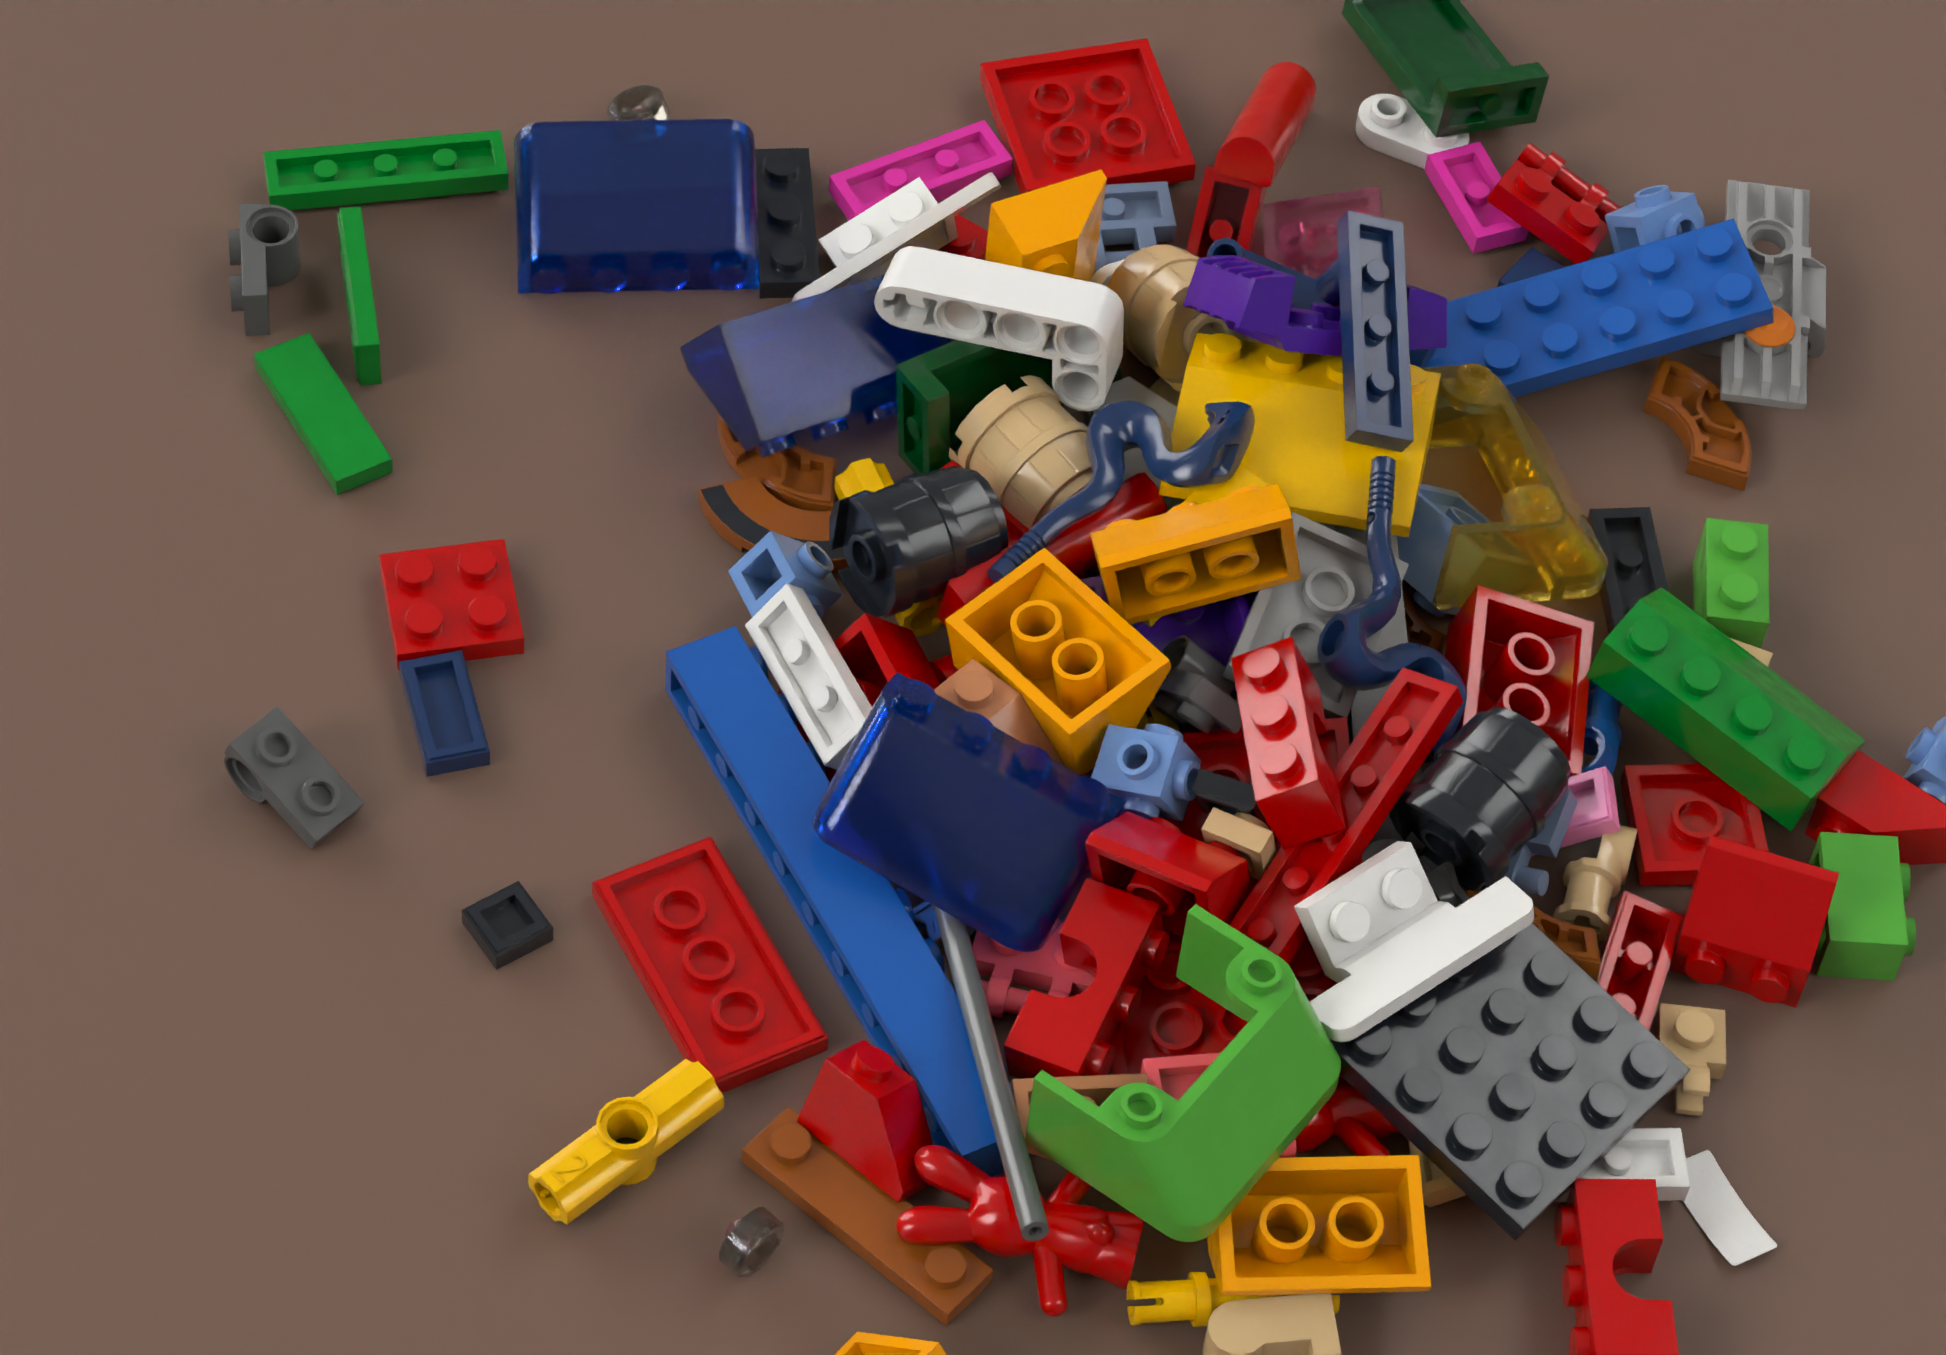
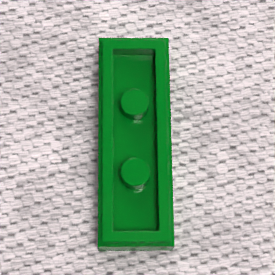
(359, 296)
(323, 413)

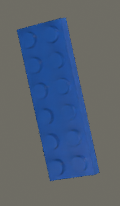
(1609, 311)

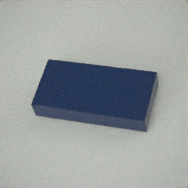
(444, 713)

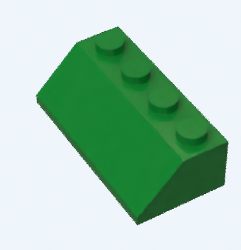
(1723, 706)

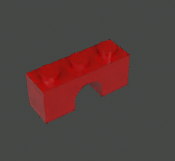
(1280, 728)
(1116, 942)
(1610, 1232)

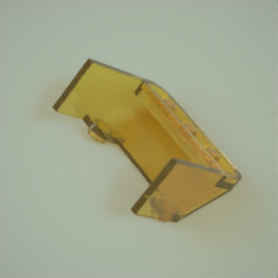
(1546, 540)

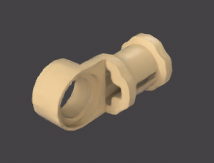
(1596, 881)

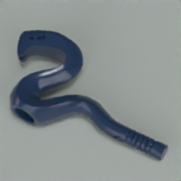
(1129, 426)
(1343, 641)

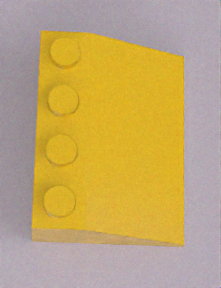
(1301, 428)

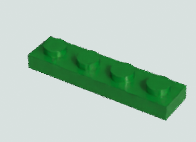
(386, 170)

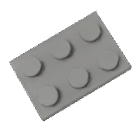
(1333, 578)

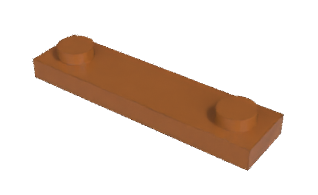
(864, 1218)

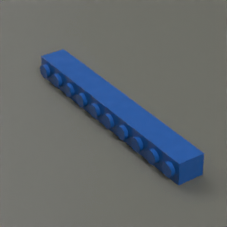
(846, 908)

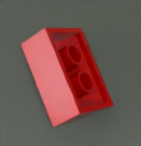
(1526, 662)

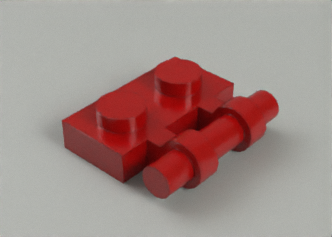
(1554, 203)

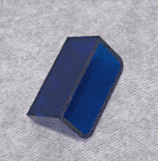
(636, 206)
(804, 367)
(964, 815)

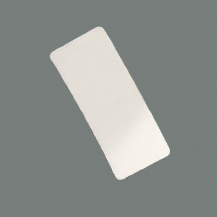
(1722, 1212)

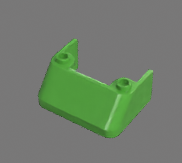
(1200, 1155)

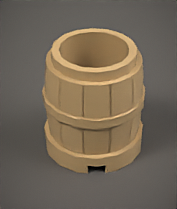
(1155, 321)
(1025, 449)

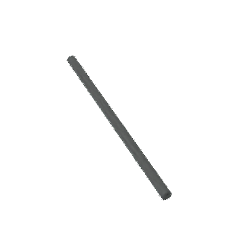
(993, 1078)

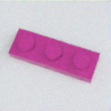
(942, 163)

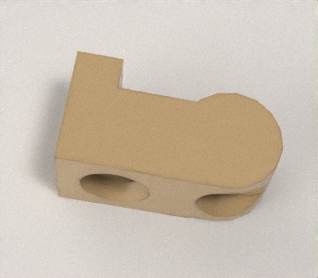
(1274, 1327)

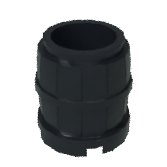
(915, 537)
(1484, 795)

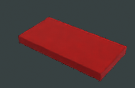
(709, 965)

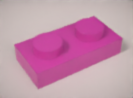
(1463, 182)

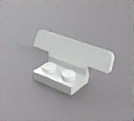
(903, 219)
(1394, 941)

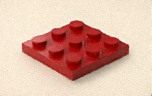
(1087, 114)

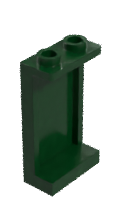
(1447, 65)
(945, 386)

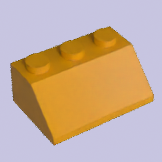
(1050, 227)
(1197, 554)
(1063, 654)
(1326, 1229)

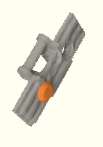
(1771, 360)

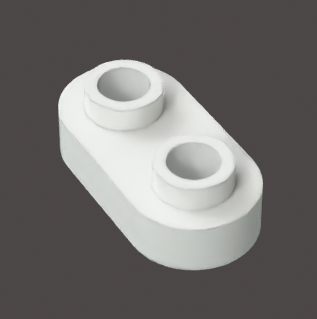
(1396, 129)

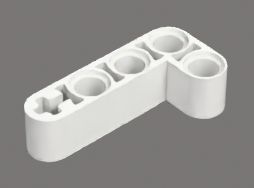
(1014, 311)

